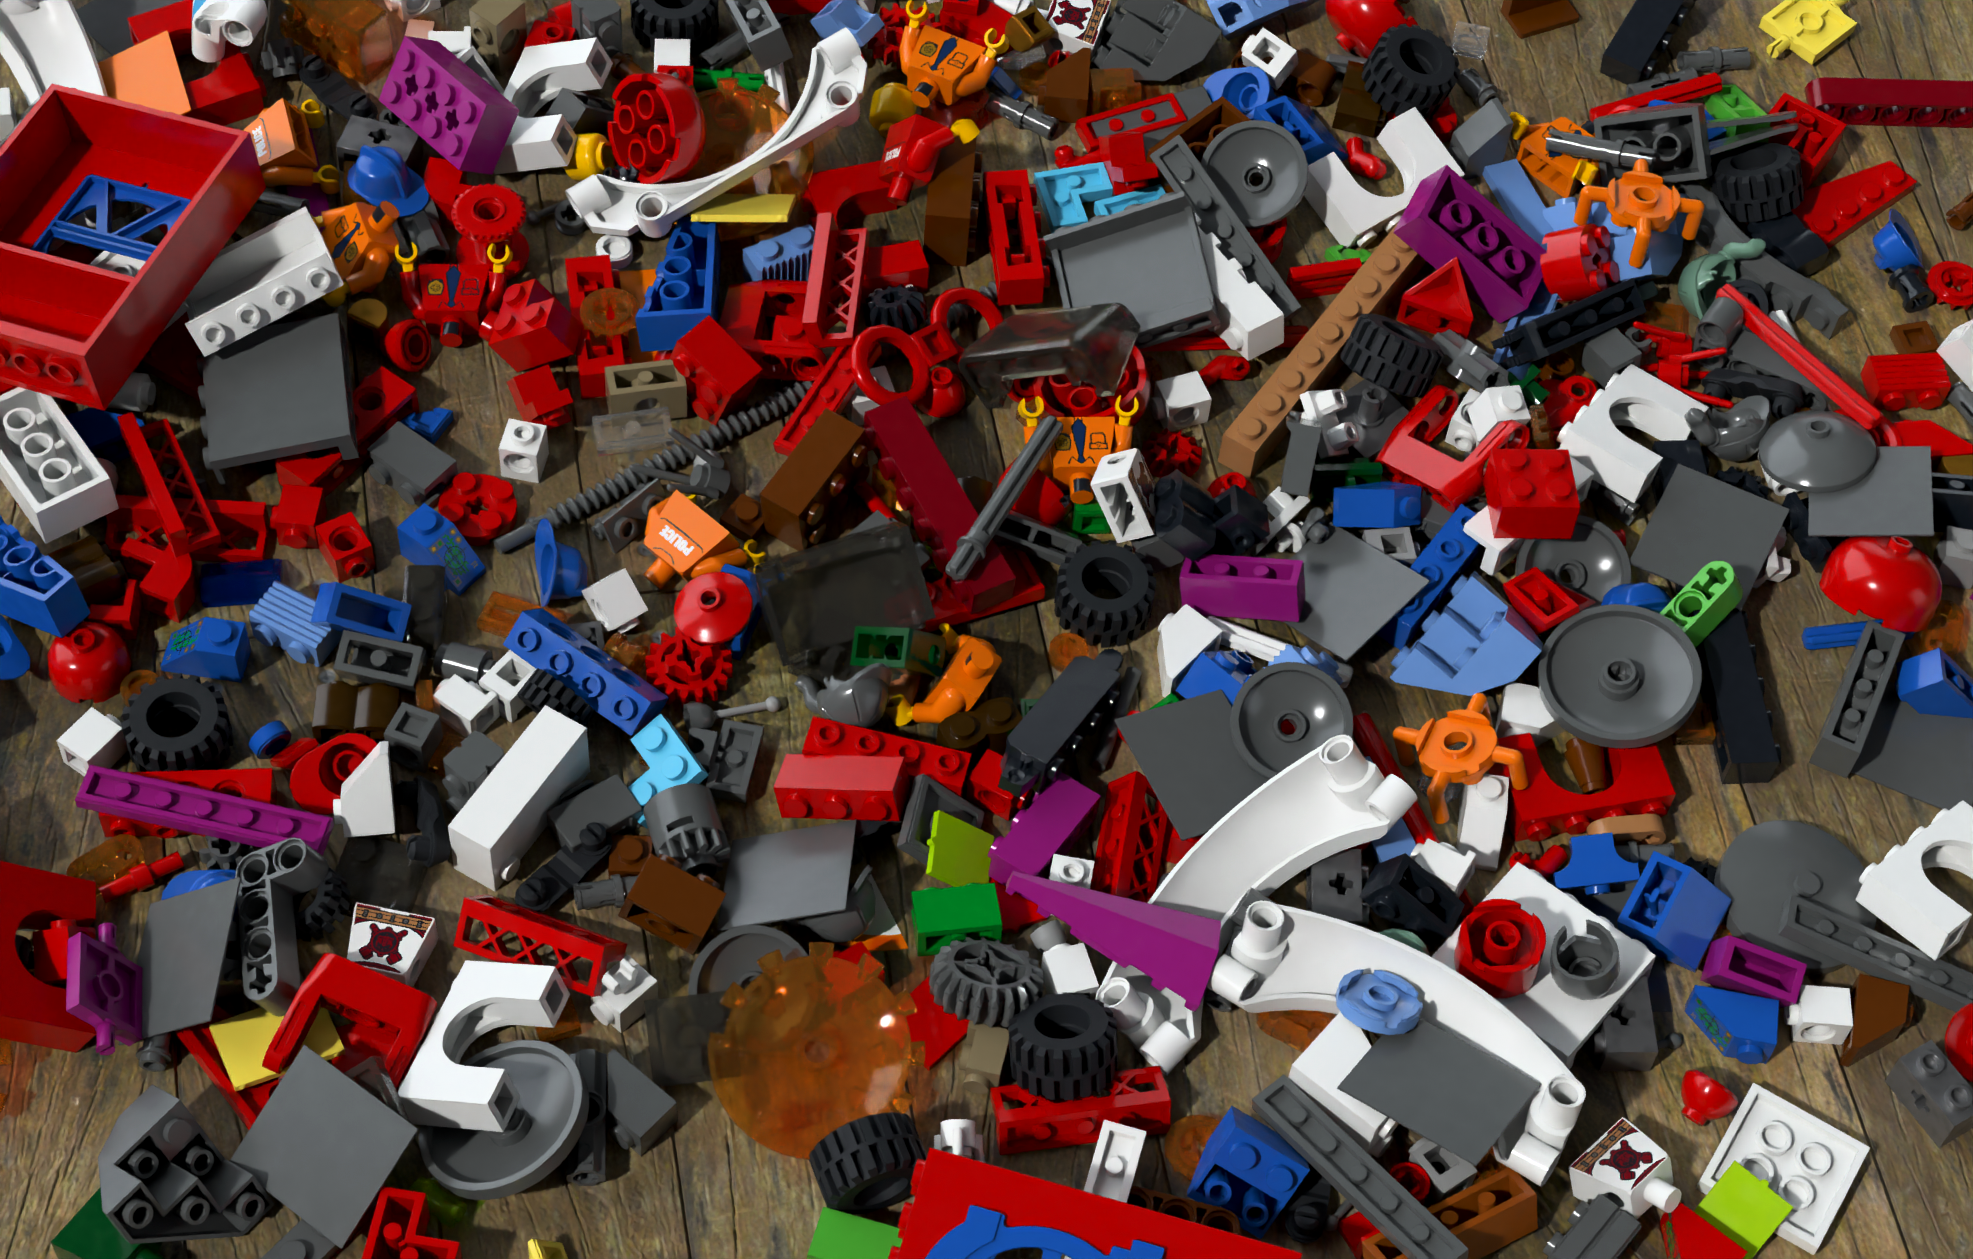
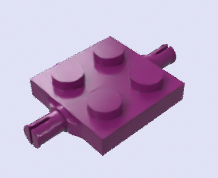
(104, 988)

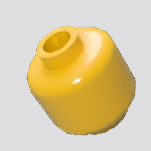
(889, 106)
(590, 156)

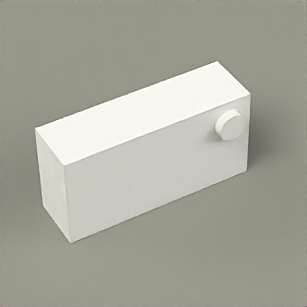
(50, 466)
(514, 799)

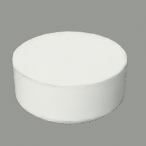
(619, 249)

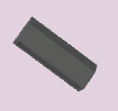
(1038, 531)

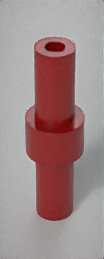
(141, 877)

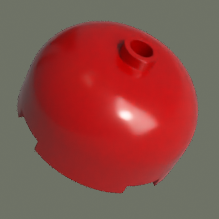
(1363, 22)
(657, 125)
(1082, 400)
(1883, 580)

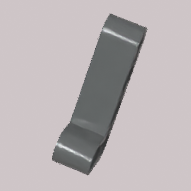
(1747, 352)
(268, 919)

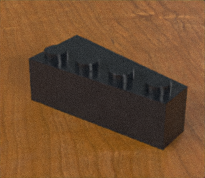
(1643, 38)

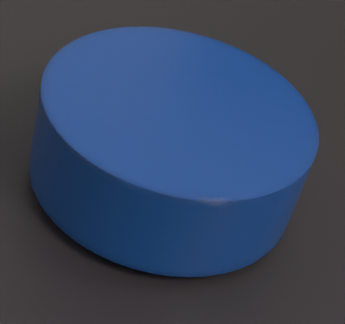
(270, 740)

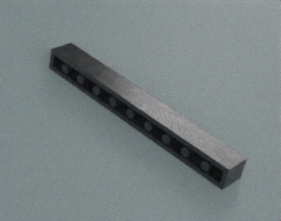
(1727, 660)

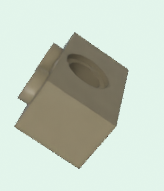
(498, 32)
(646, 387)

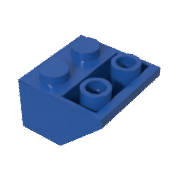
(1304, 125)
(1217, 671)
(1674, 911)
(1247, 1171)

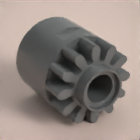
(688, 828)

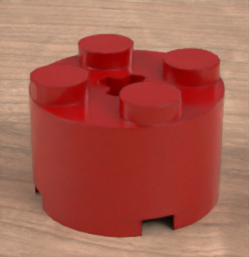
(1578, 262)
(1500, 948)

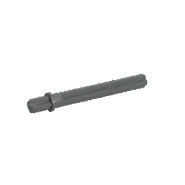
(973, 545)

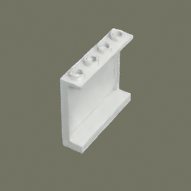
(260, 281)
(1549, 1012)

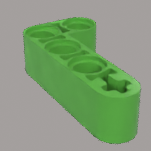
(1721, 587)

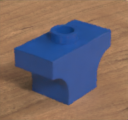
(1595, 866)

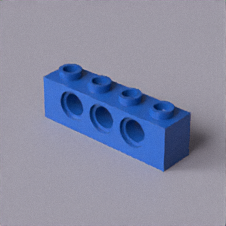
(1442, 563)
(586, 670)

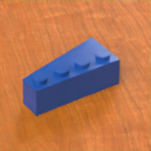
(683, 287)
(37, 587)

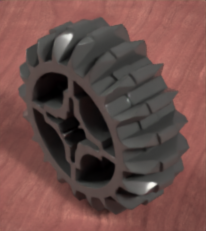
(984, 980)

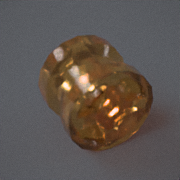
(625, 652)

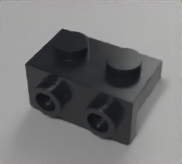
(1812, 548)

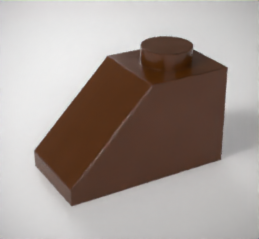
(1067, 88)
(1878, 1015)

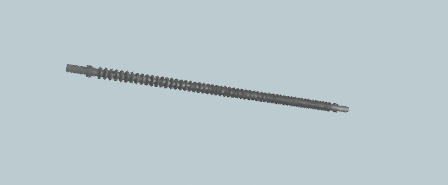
(705, 440)

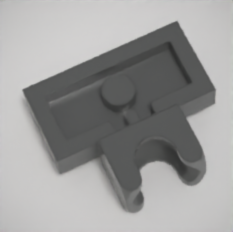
(728, 757)

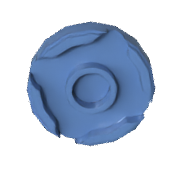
(1378, 1002)

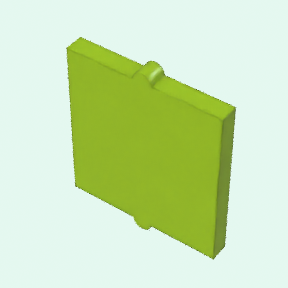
(958, 851)
(1743, 1208)

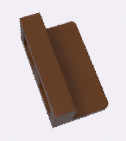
(1538, 16)

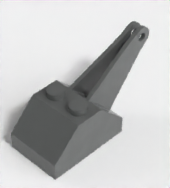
(1679, 137)

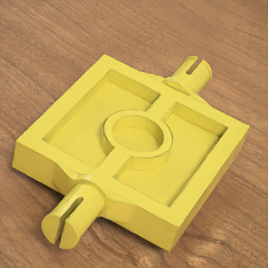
(1807, 27)

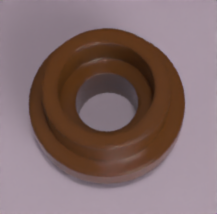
(1557, 366)

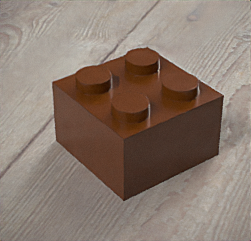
(672, 902)

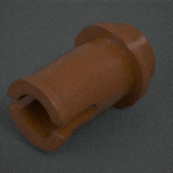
(624, 66)

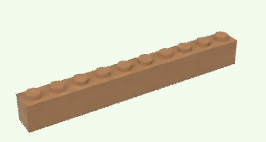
(1317, 355)

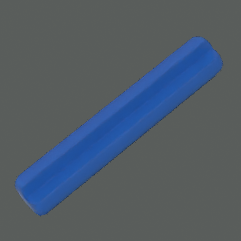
(1837, 635)

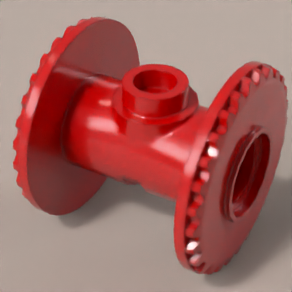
(490, 216)

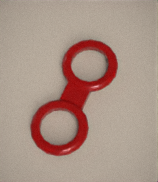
(923, 348)

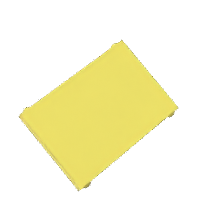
(746, 208)
(246, 1037)

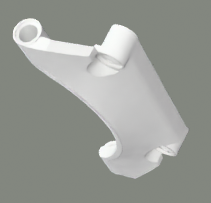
(828, 100)

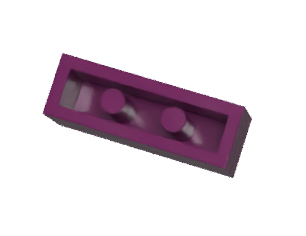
(1244, 587)
(1048, 827)

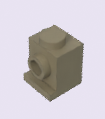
(984, 1057)

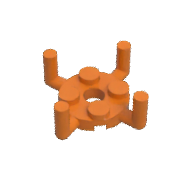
(1653, 214)
(1456, 766)

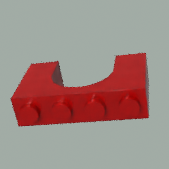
(223, 95)
(857, 193)
(1547, 809)
(29, 1008)

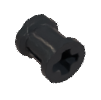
(1911, 288)

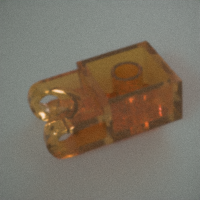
(343, 33)

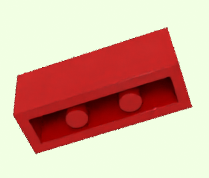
(842, 787)

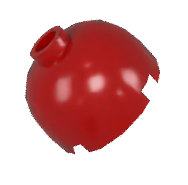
(1040, 499)
(89, 663)

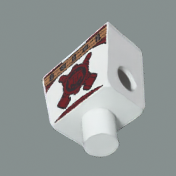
(1076, 25)
(1125, 481)
(391, 941)
(1627, 1171)

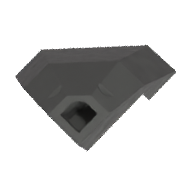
(1154, 39)
(170, 1180)

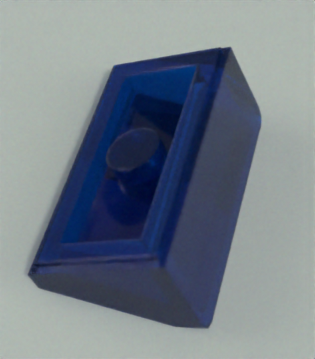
(238, 581)

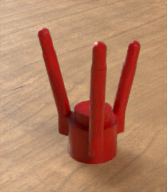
(1666, 342)
(1677, 374)

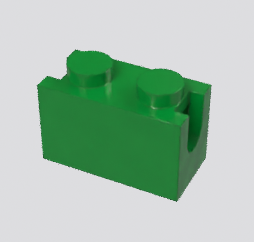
(954, 914)

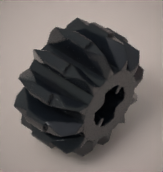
(897, 308)

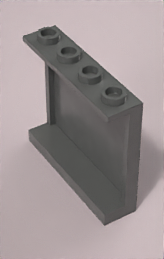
(1142, 259)
(278, 395)

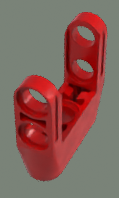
(745, 317)
(1413, 462)
(363, 998)

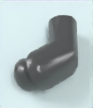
(1315, 525)

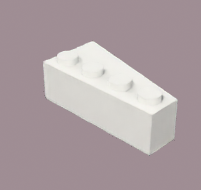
(1247, 315)

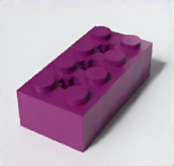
(448, 105)
(1493, 253)

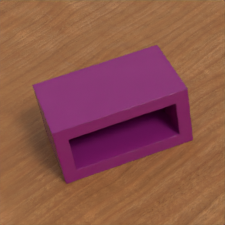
(1753, 970)

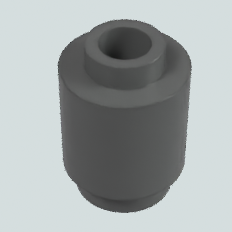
(463, 660)

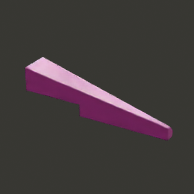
(1159, 941)

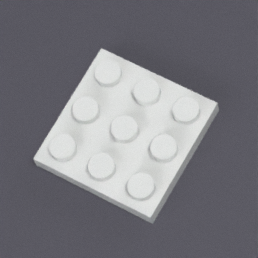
(1799, 1158)

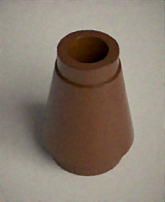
(1587, 765)

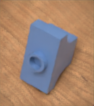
(847, 14)

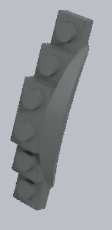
(1783, 286)

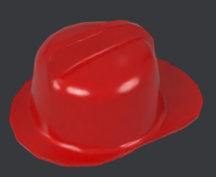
(323, 770)

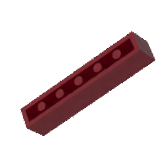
(934, 500)

